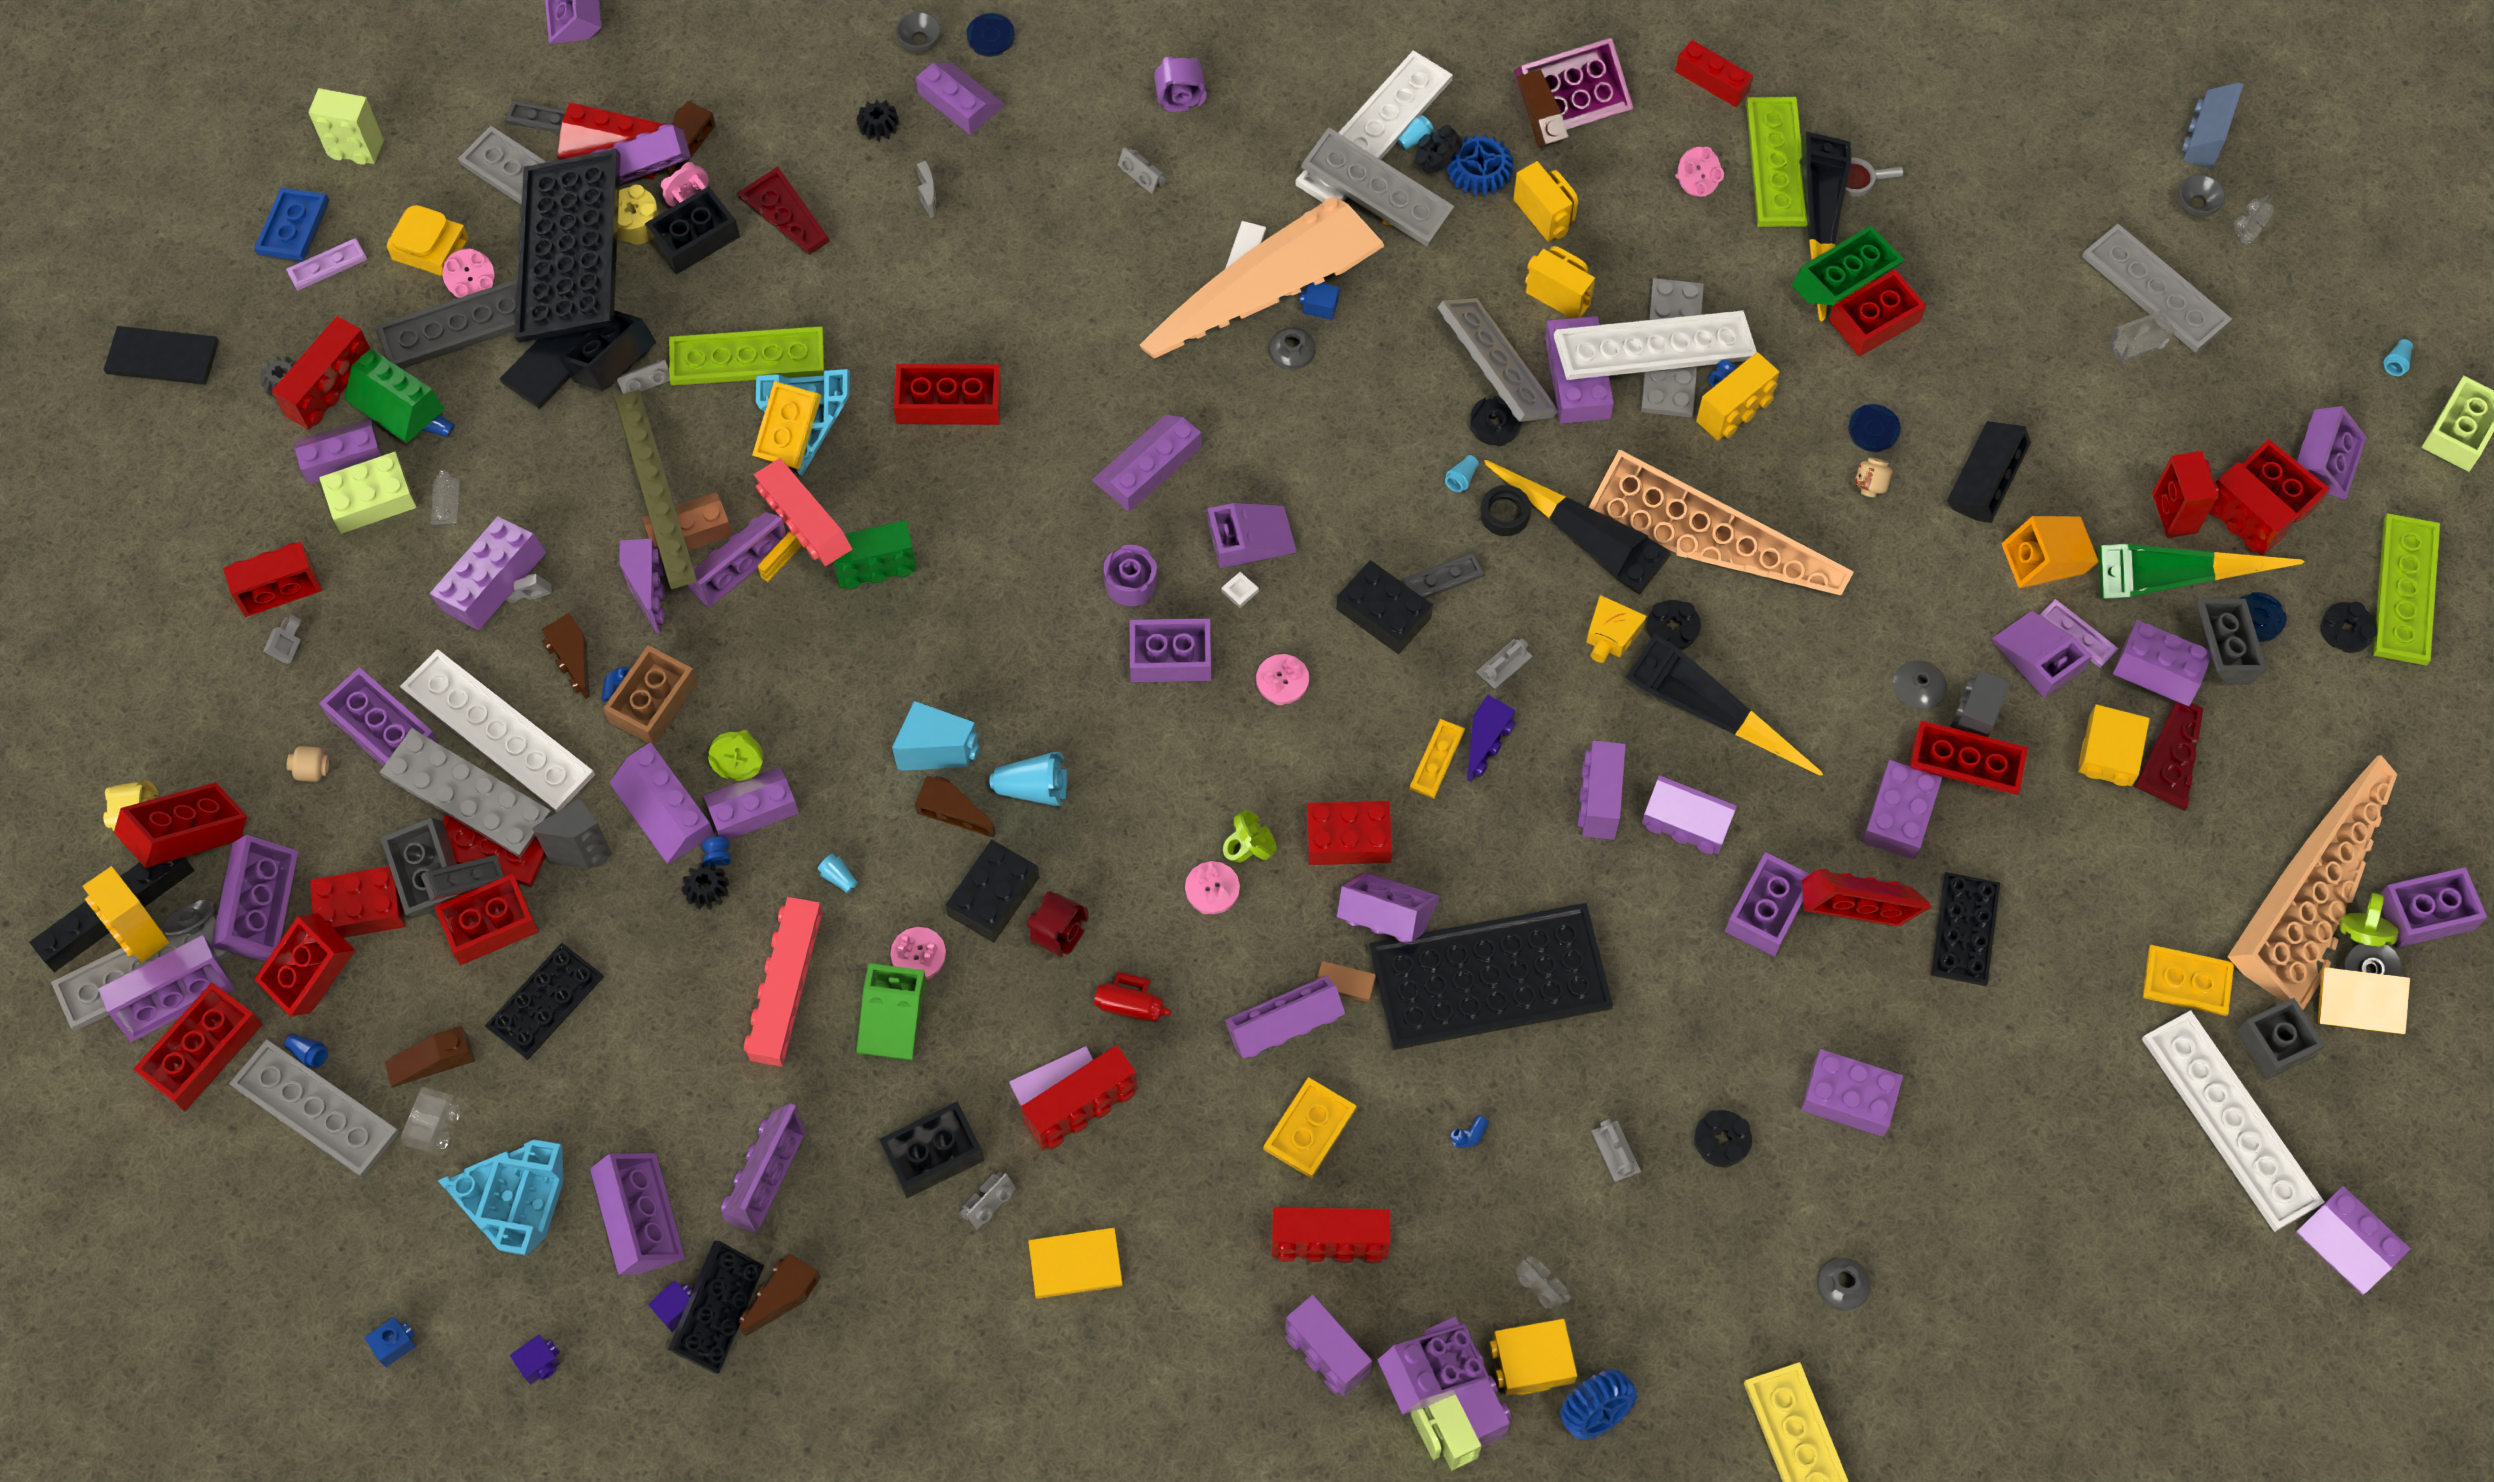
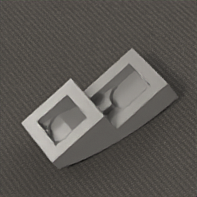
(927, 190)

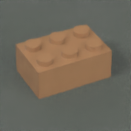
(650, 695)

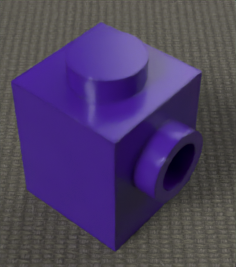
(671, 1304)
(536, 1359)

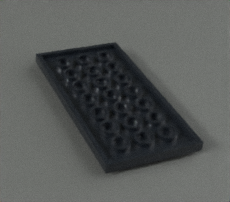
(568, 246)
(1490, 976)

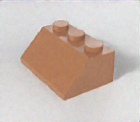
(700, 520)

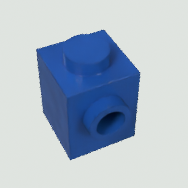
(1320, 300)
(391, 1341)

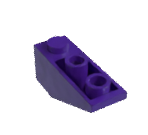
(1488, 727)

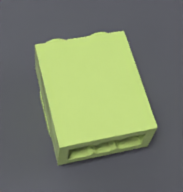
(1447, 1430)

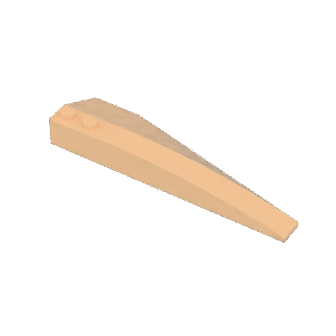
(1303, 252)
(1707, 528)
(2313, 893)

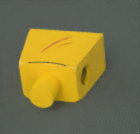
(1613, 629)

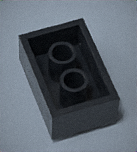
(692, 230)
(608, 351)
(1384, 607)
(992, 891)
(932, 1149)

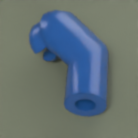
(612, 682)
(1471, 1136)

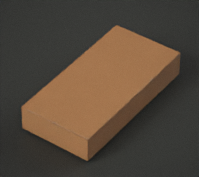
(1349, 981)

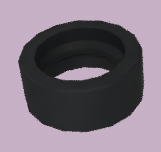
(1505, 528)

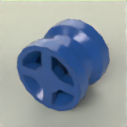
(1722, 370)
(716, 851)

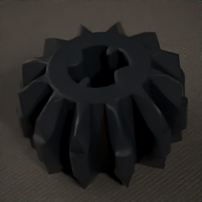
(877, 120)
(699, 877)

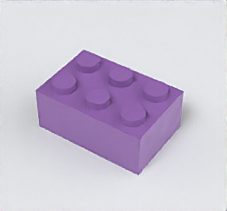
(1170, 650)
(2163, 663)
(1601, 790)
(1902, 810)
(1768, 904)
(2433, 907)
(1852, 1093)
(1327, 1347)

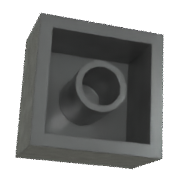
(1980, 704)
(2280, 1038)

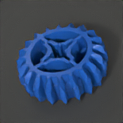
(1491, 157)
(1598, 1404)

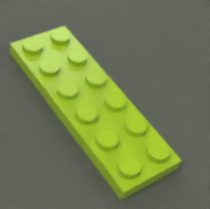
(1776, 161)
(746, 355)
(2406, 589)

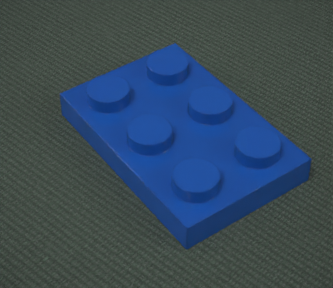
(291, 224)

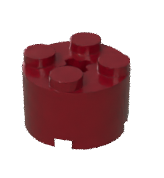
(1057, 924)

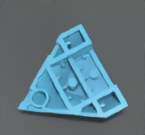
(834, 390)
(512, 1194)

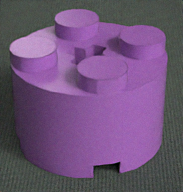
(1180, 83)
(1130, 575)

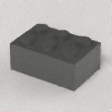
(413, 852)

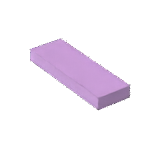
(326, 264)
(2089, 638)
(1039, 1080)

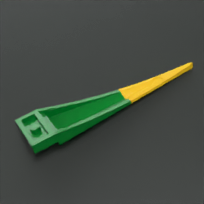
(2142, 569)

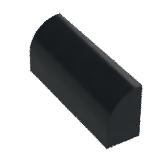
(1989, 471)

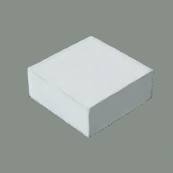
(1239, 589)

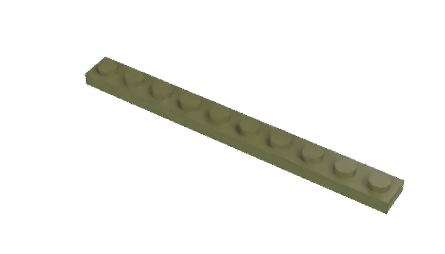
(655, 490)

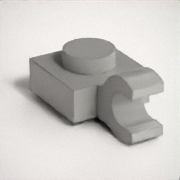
(529, 587)
(282, 642)

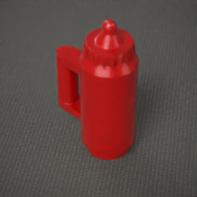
(1129, 1001)

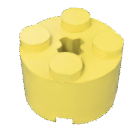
(634, 210)
(126, 795)

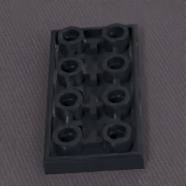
(161, 355)
(539, 370)
(1965, 929)
(544, 1001)
(716, 1307)

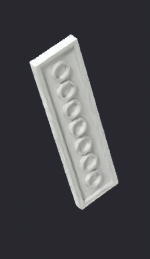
(1387, 114)
(1654, 344)
(497, 731)
(2233, 1121)

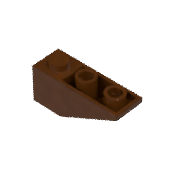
(570, 646)
(786, 1290)

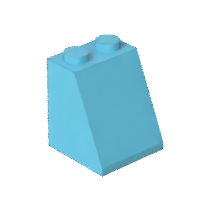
(935, 740)

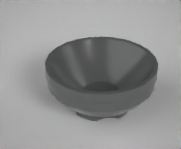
(918, 23)
(2203, 187)
(1292, 357)
(1838, 1296)

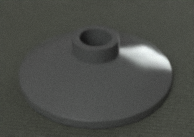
(1917, 694)
(189, 918)
(2383, 959)

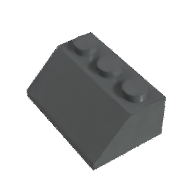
(2232, 640)
(573, 838)

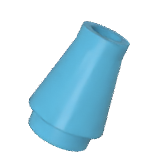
(1413, 133)
(2399, 358)
(1460, 475)
(837, 873)

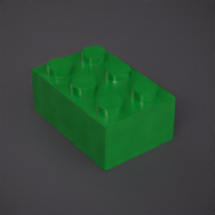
(876, 555)

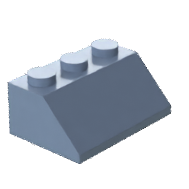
(2211, 125)

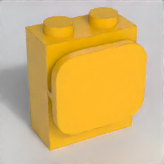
(1546, 200)
(425, 239)
(1560, 281)
(2113, 745)
(1533, 1357)

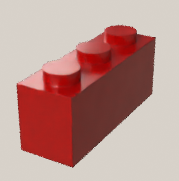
(1714, 73)

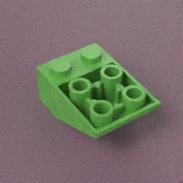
(891, 1011)

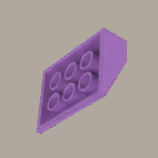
(765, 1169)

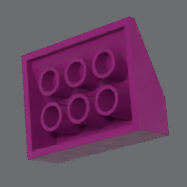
(1584, 82)

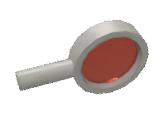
(1863, 177)

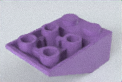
(1249, 533)
(642, 572)
(2042, 652)
(1432, 1368)

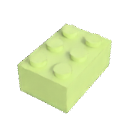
(346, 126)
(2463, 425)
(367, 492)

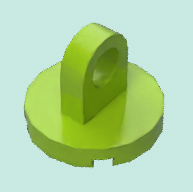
(736, 755)
(1252, 837)
(2370, 927)

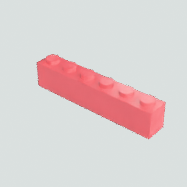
(801, 513)
(784, 981)

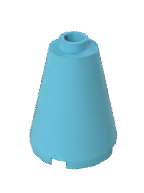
(1032, 779)

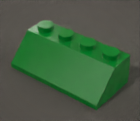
(1846, 268)
(391, 396)

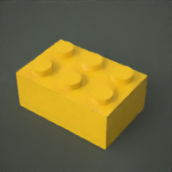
(1738, 397)
(124, 915)

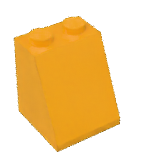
(2049, 550)

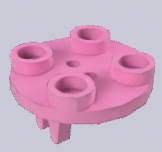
(1708, 167)
(684, 183)
(479, 269)
(1273, 686)
(1217, 898)
(906, 949)

